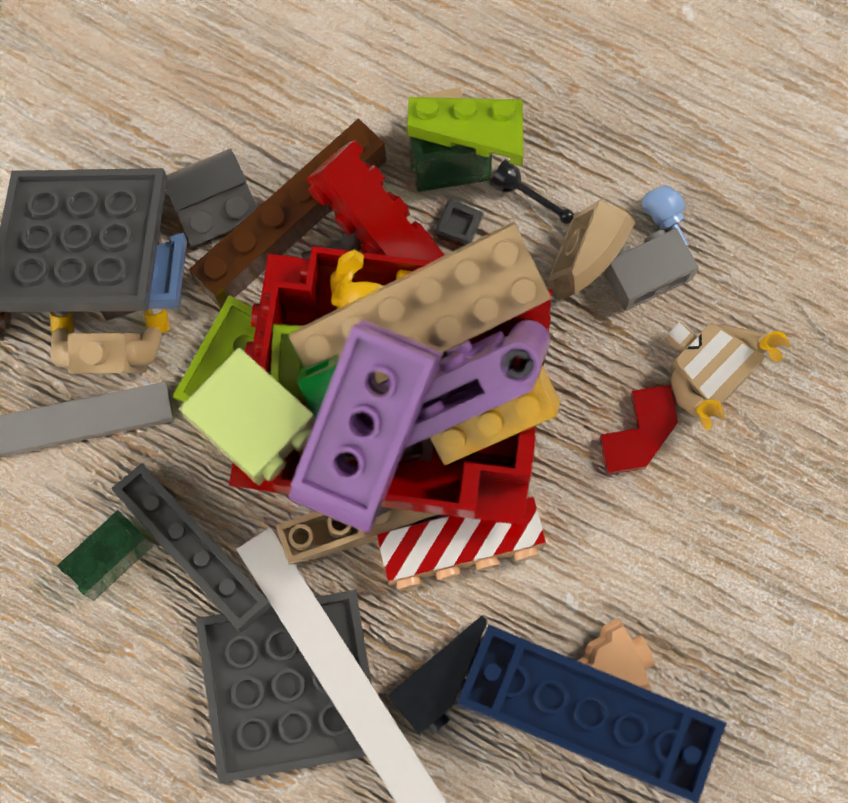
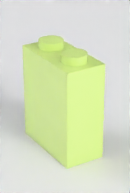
(249, 417)

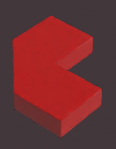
(636, 447)

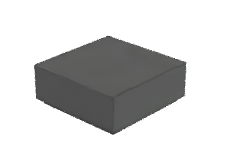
(458, 223)

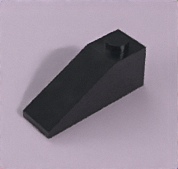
(434, 686)

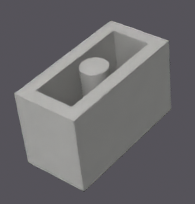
(651, 268)

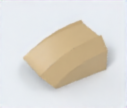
(589, 247)

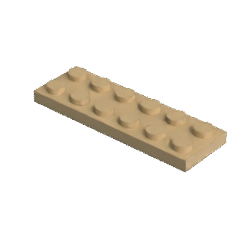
(439, 301)

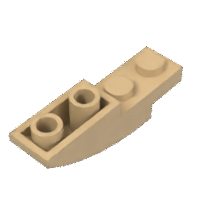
(321, 535)

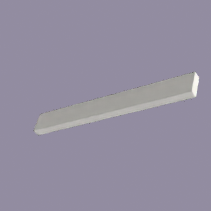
(338, 671)

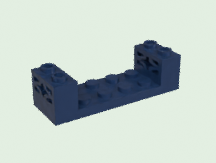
(592, 714)

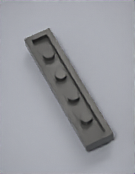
(191, 548)

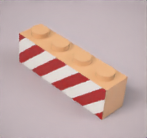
(457, 543)

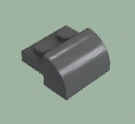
(210, 196)

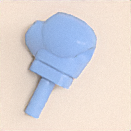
(665, 208)

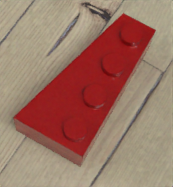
(366, 209)

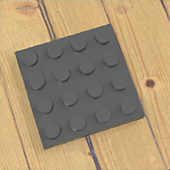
(80, 239)
(266, 699)

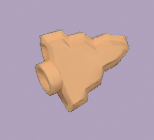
(620, 654)

